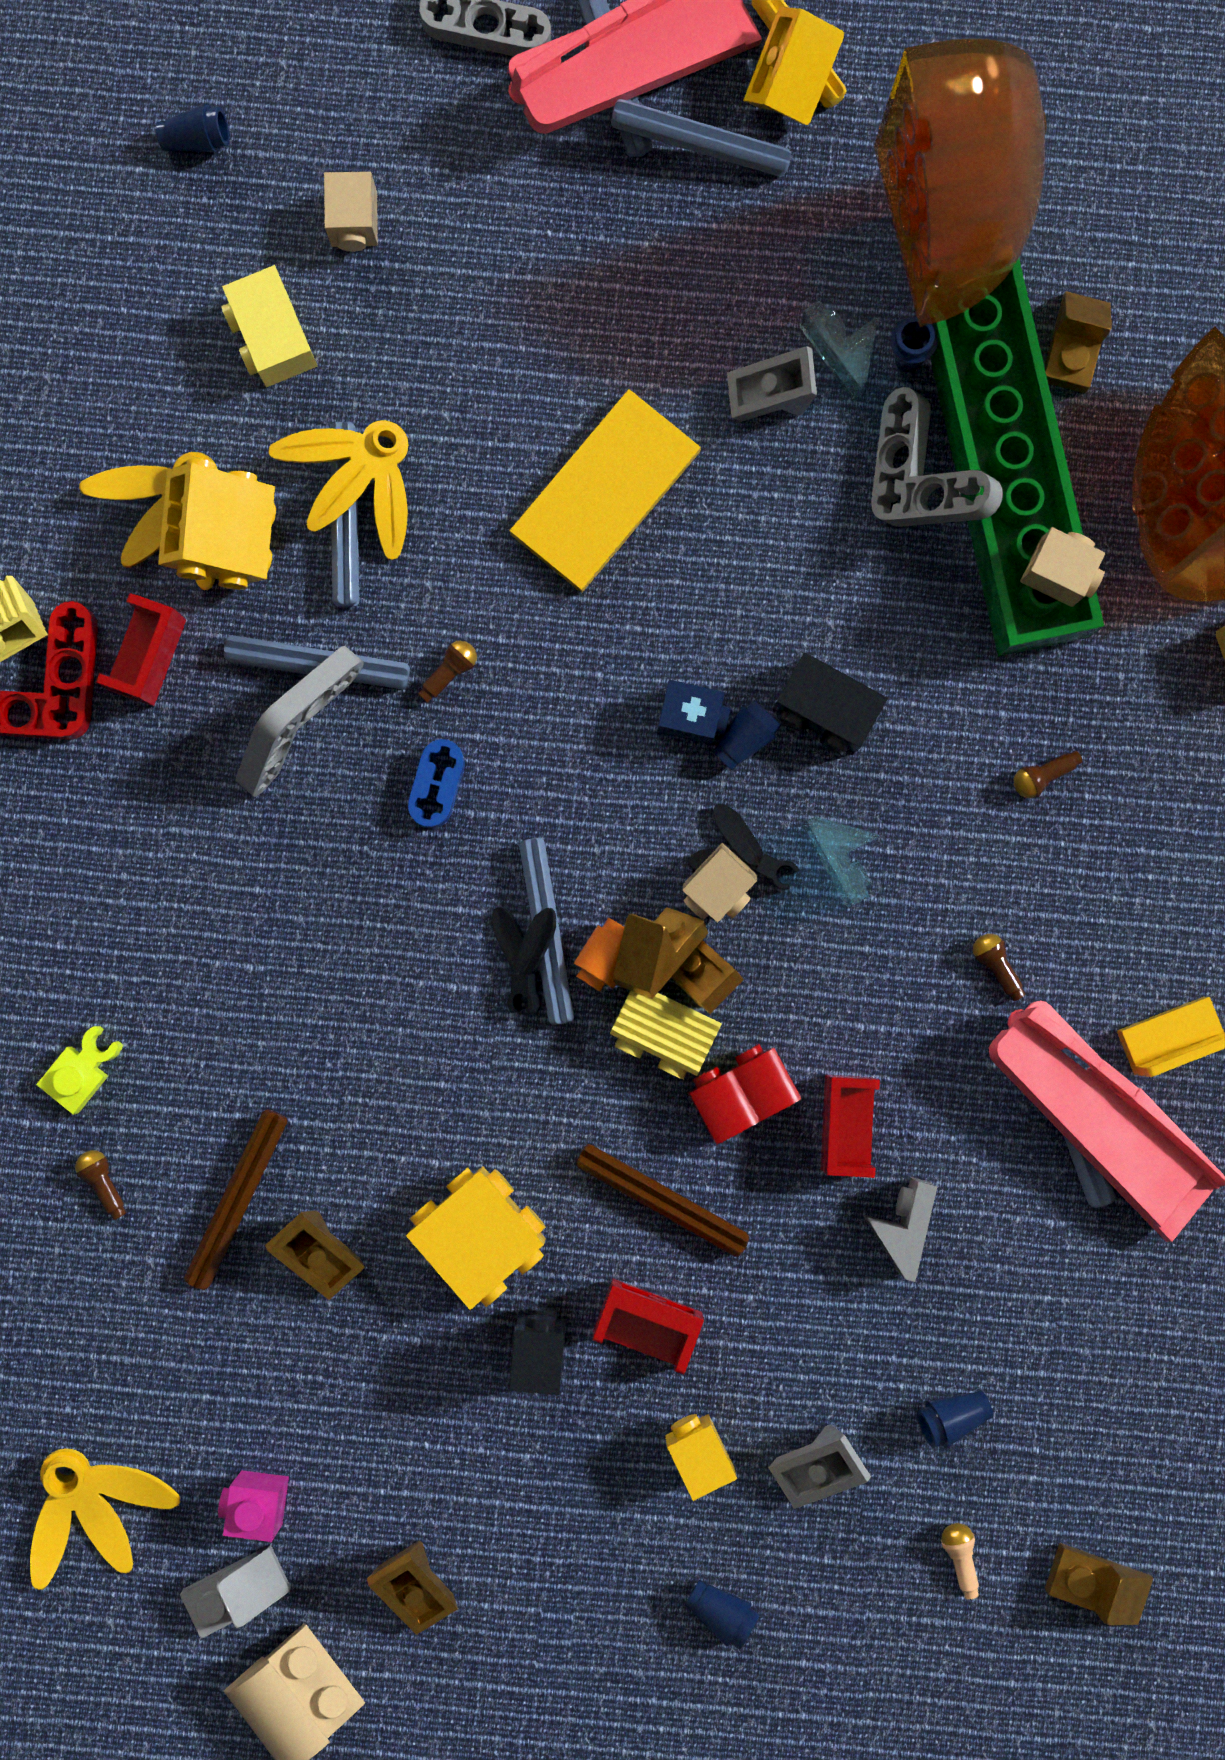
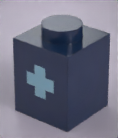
(693, 712)

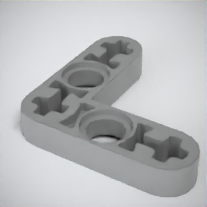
(459, 28)
(915, 486)
(280, 722)

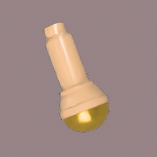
(959, 1544)

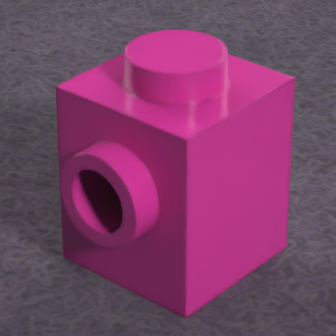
(253, 1505)

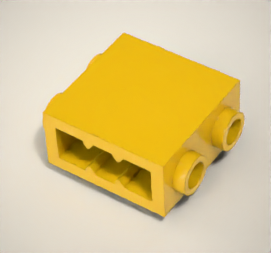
(217, 524)
(478, 1236)

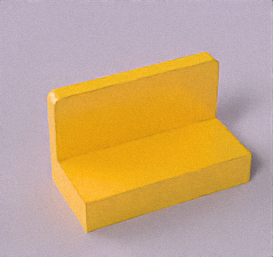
(794, 64)
(1173, 1038)

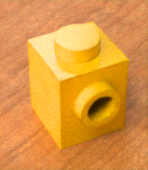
(699, 1455)

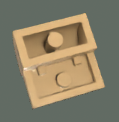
(295, 1697)

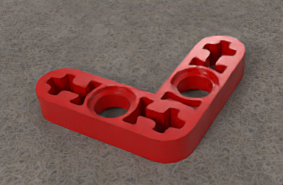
(48, 704)

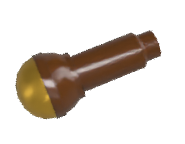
(458, 659)
(1033, 779)
(991, 952)
(94, 1170)

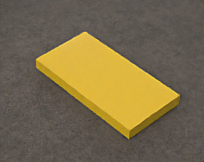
(605, 490)

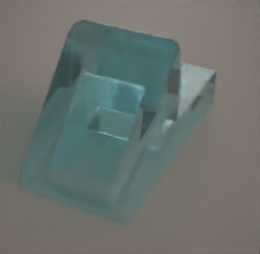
(845, 356)
(832, 845)

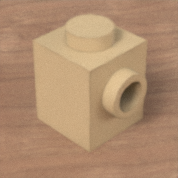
(1065, 567)
(719, 885)

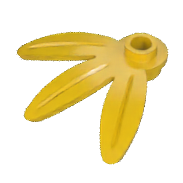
(366, 463)
(135, 484)
(82, 1494)

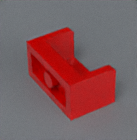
(145, 651)
(848, 1126)
(649, 1324)

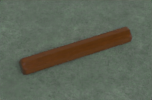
(235, 1199)
(662, 1200)

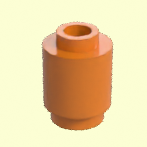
(600, 955)

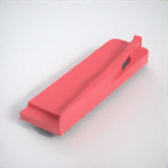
(625, 56)
(1106, 1119)

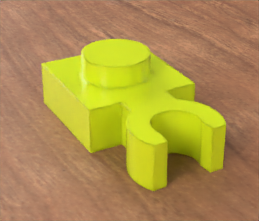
(76, 1074)

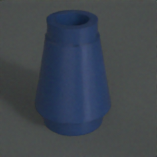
(195, 130)
(912, 343)
(746, 735)
(953, 1417)
(723, 1613)

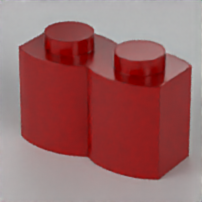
(743, 1094)

